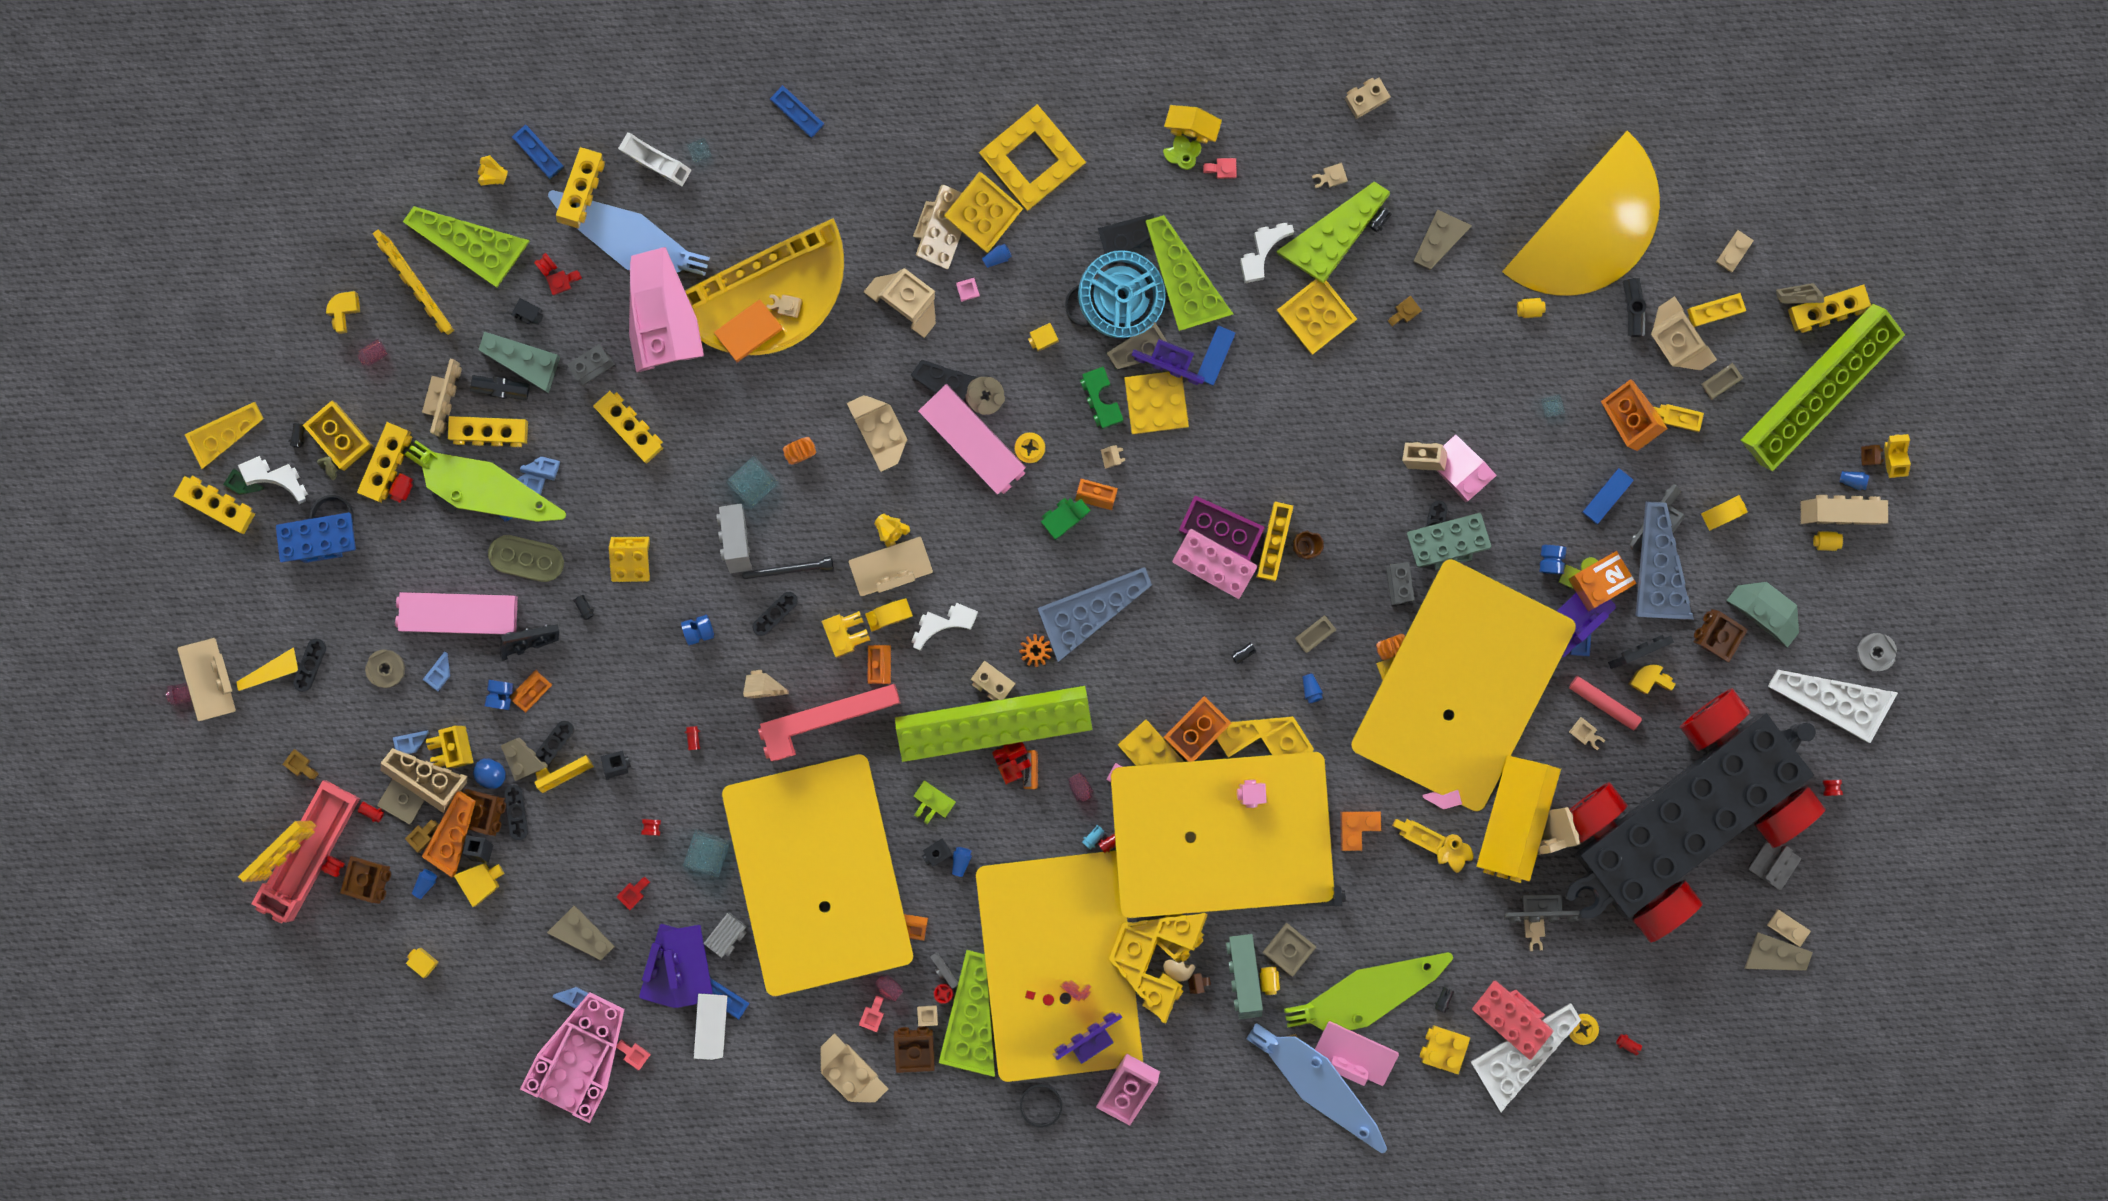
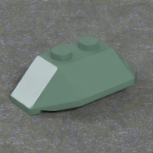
(1768, 610)

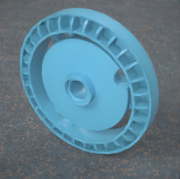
(1107, 298)

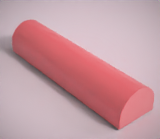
(1605, 703)

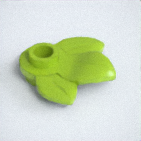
(1181, 149)

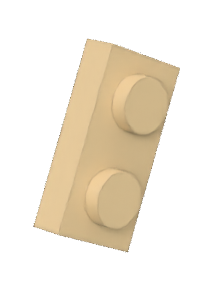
(1734, 251)
(1788, 928)

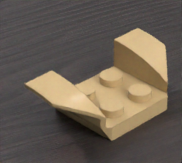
(908, 297)
(1679, 338)
(879, 430)
(849, 1072)

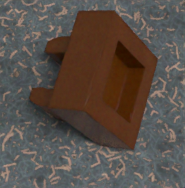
(1871, 455)
(1196, 983)

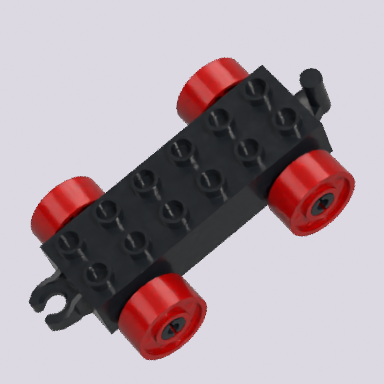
(1738, 781)

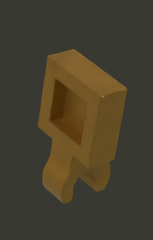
(1406, 310)
(298, 764)
(420, 836)

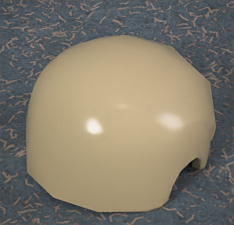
(1178, 971)

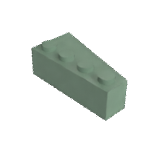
(527, 361)
(1245, 974)

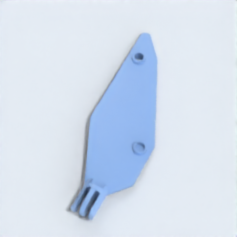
(629, 233)
(1318, 1084)

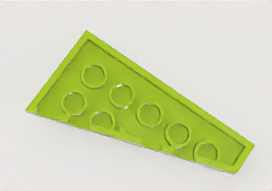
(1328, 240)
(475, 246)
(1187, 286)
(969, 1028)

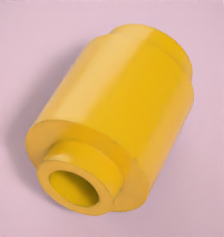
(1530, 308)
(1828, 541)
(1269, 980)

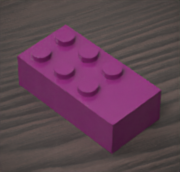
(1222, 527)

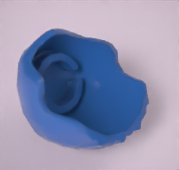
(489, 773)

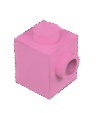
(1251, 793)

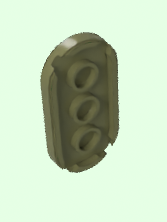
(526, 558)

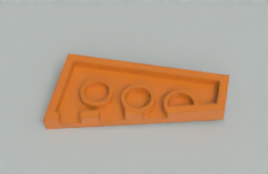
(449, 838)

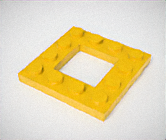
(1031, 193)
(277, 851)

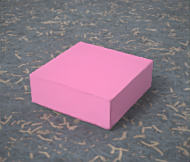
(967, 289)

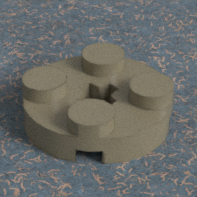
(995, 398)
(375, 663)

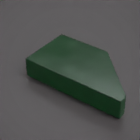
(237, 484)

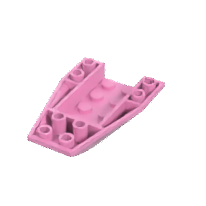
(660, 313)
(578, 1059)

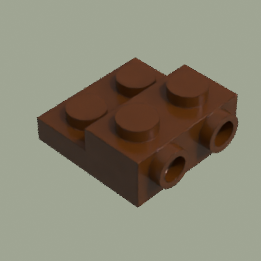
(1719, 635)
(486, 812)
(366, 880)
(914, 1050)

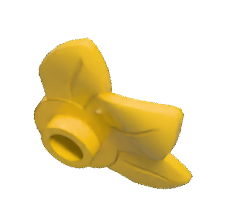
(1455, 855)

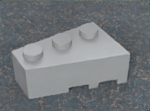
(734, 538)

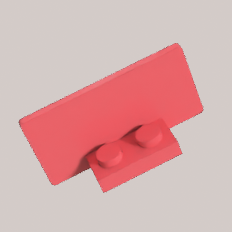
(1514, 1018)

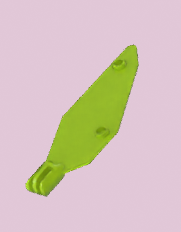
(481, 487)
(1369, 993)

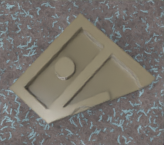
(1800, 294)
(521, 759)

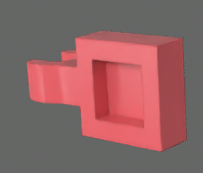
(1224, 168)
(872, 1016)
(635, 1055)

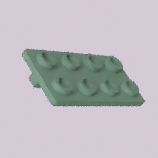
(1449, 540)

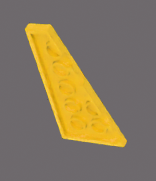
(410, 279)

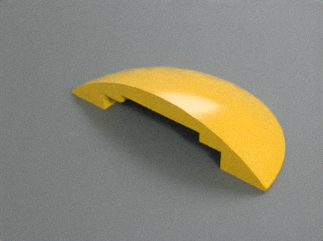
(1597, 229)
(800, 267)

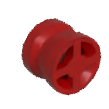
(545, 264)
(1832, 787)
(651, 827)
(332, 866)
(943, 993)

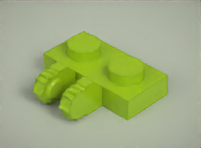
(934, 799)

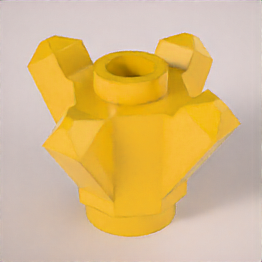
(491, 172)
(890, 529)

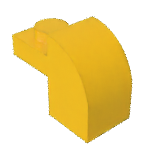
(340, 305)
(1896, 456)
(1724, 512)
(888, 614)
(1647, 675)

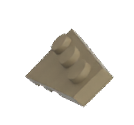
(1145, 342)
(582, 934)
(1776, 955)

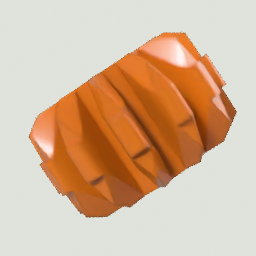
(799, 450)
(1040, 646)
(1389, 647)

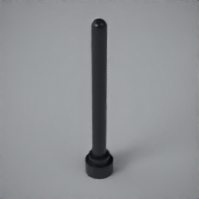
(824, 564)

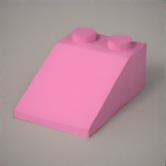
(1465, 469)
(1128, 1089)

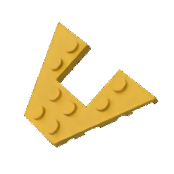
(1278, 735)
(1135, 949)

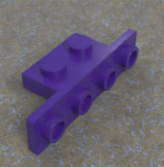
(1170, 358)

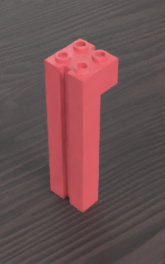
(778, 732)
(295, 877)

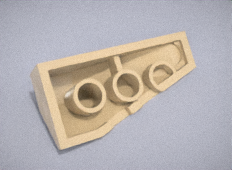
(762, 685)

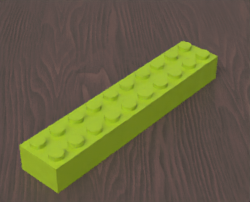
(1823, 387)
(993, 723)

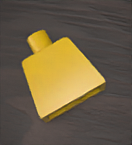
(479, 882)

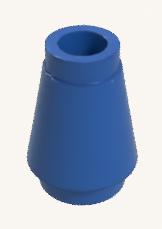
(997, 255)
(1854, 479)
(1311, 689)
(961, 859)
(424, 882)

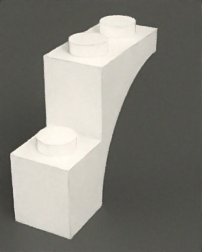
(654, 159)
(1265, 238)
(256, 472)
(959, 617)

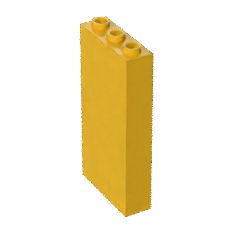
(1518, 819)

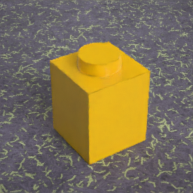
(1043, 337)
(421, 962)

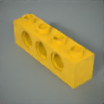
(585, 160)
(1857, 296)
(605, 407)
(457, 428)
(382, 451)
(186, 493)
(1274, 541)

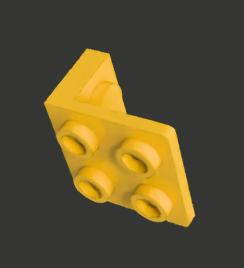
(629, 559)

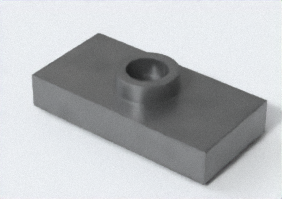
(943, 971)

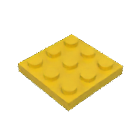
(983, 212)
(1316, 315)
(1156, 402)

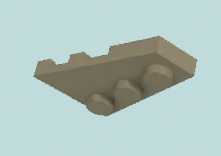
(1440, 238)

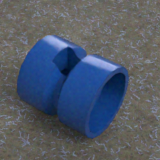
(1553, 559)
(697, 630)
(502, 688)

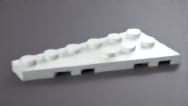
(1844, 704)
(1507, 1070)

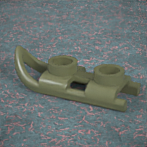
(330, 467)

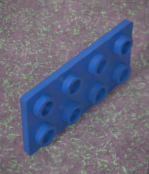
(316, 538)

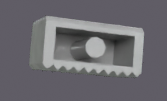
(725, 935)

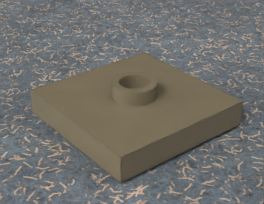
(401, 802)
(1289, 949)

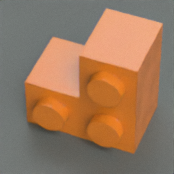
(1352, 826)

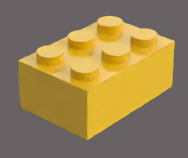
(338, 435)

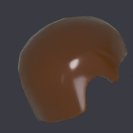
(1314, 542)

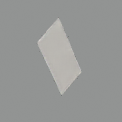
(710, 1026)

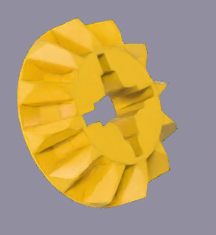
(1024, 440)
(1592, 1031)

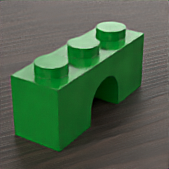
(1106, 414)

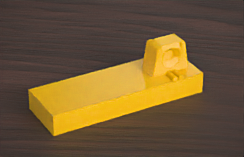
(1716, 310)
(547, 781)

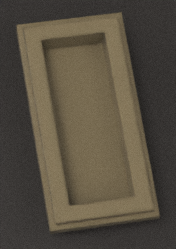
(1722, 381)
(1315, 634)

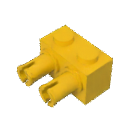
(839, 639)
(454, 746)

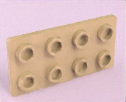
(937, 233)
(439, 397)
(890, 566)
(206, 679)
(1558, 831)

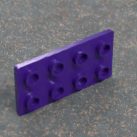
(1585, 621)
(686, 964)
(655, 977)
(1091, 1042)

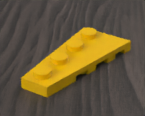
(220, 434)

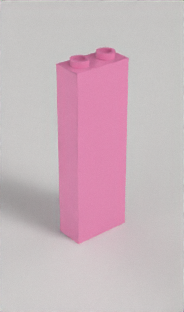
(972, 439)
(456, 613)

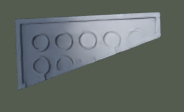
(1660, 575)
(1083, 613)

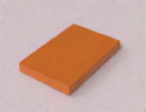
(748, 330)

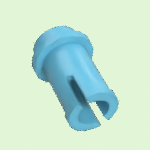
(1096, 834)

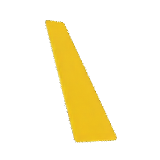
(278, 667)

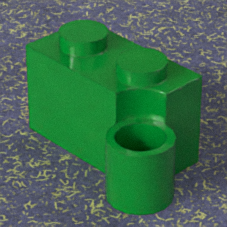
(1064, 517)

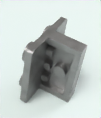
(1775, 864)

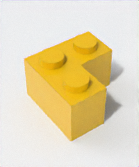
(1192, 123)

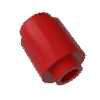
(401, 488)

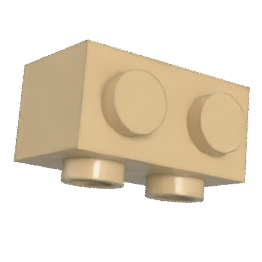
(1367, 97)
(1425, 456)
(992, 681)

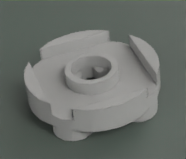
(1887, 653)

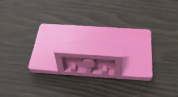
(1214, 563)
(1356, 1055)

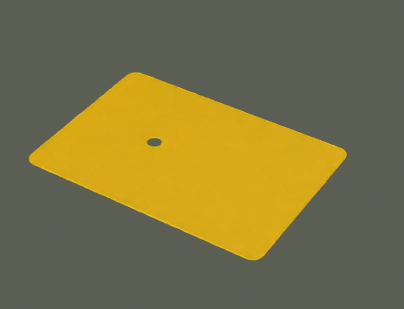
(1468, 652)
(808, 842)
(1239, 853)
(1045, 927)

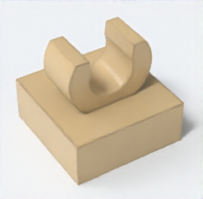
(1111, 456)
(927, 1015)

